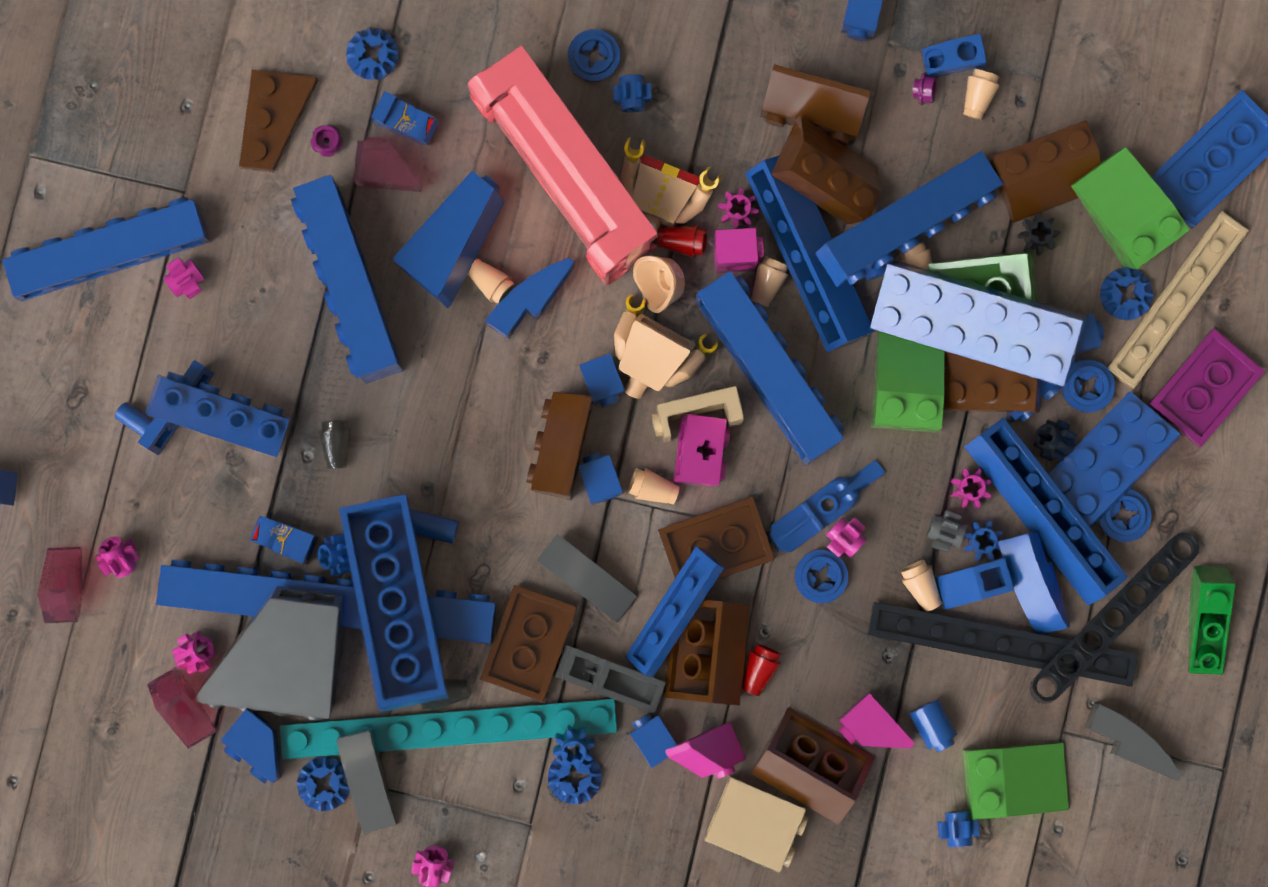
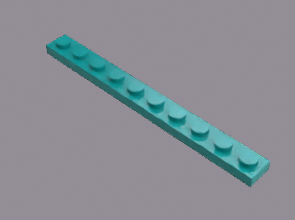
(452, 727)

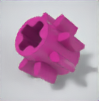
(739, 200)
(183, 278)
(973, 479)
(846, 537)
(117, 556)
(193, 652)
(432, 866)

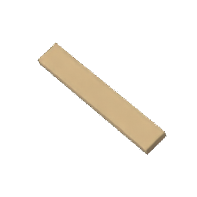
(1177, 300)

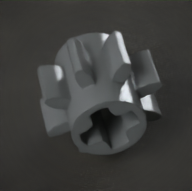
(946, 531)

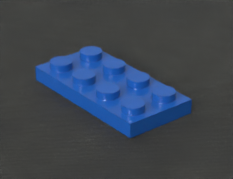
(1215, 159)
(1113, 458)

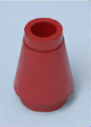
(683, 239)
(760, 668)

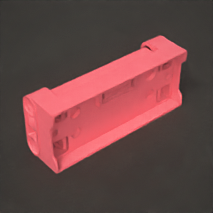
(564, 163)

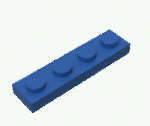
(674, 612)

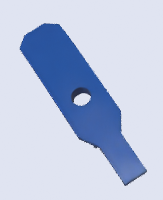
(809, 516)

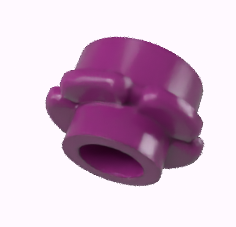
(925, 89)
(320, 134)

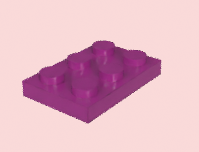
(1206, 388)

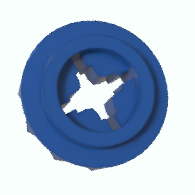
(585, 43)
(368, 68)
(1111, 295)
(1103, 386)
(1137, 524)
(836, 572)
(307, 786)
(565, 791)

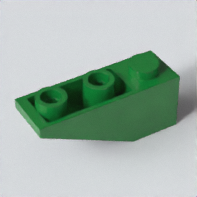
(1209, 619)

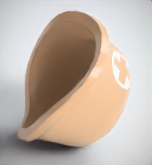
(659, 281)

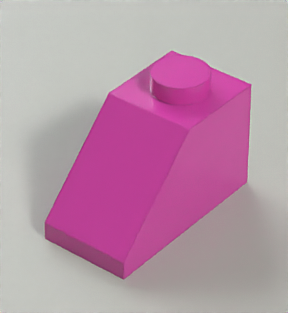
(872, 726)
(709, 752)

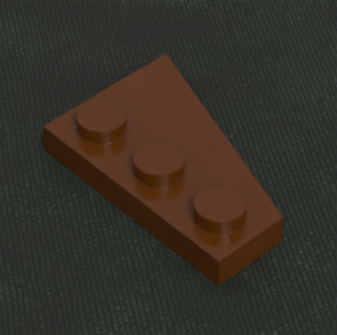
(271, 114)
(987, 388)

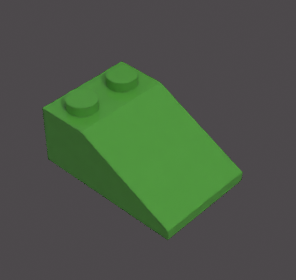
(1129, 209)
(1003, 272)
(907, 385)
(1015, 780)

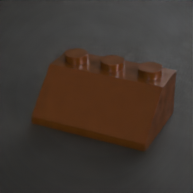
(822, 102)
(1042, 171)
(828, 173)
(560, 444)
(710, 655)
(813, 766)

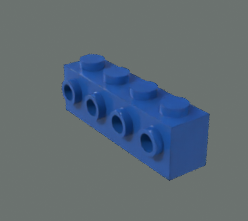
(217, 415)

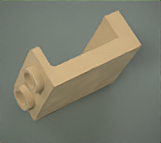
(696, 405)
(756, 825)

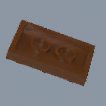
(728, 534)
(528, 643)

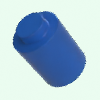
(934, 725)

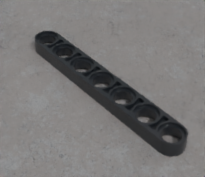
(1103, 629)

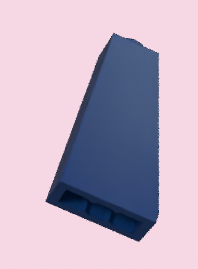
(451, 238)

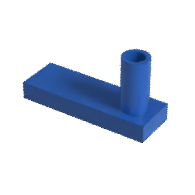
(158, 432)

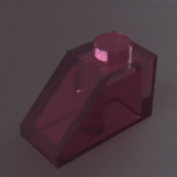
(382, 167)
(61, 585)
(176, 704)

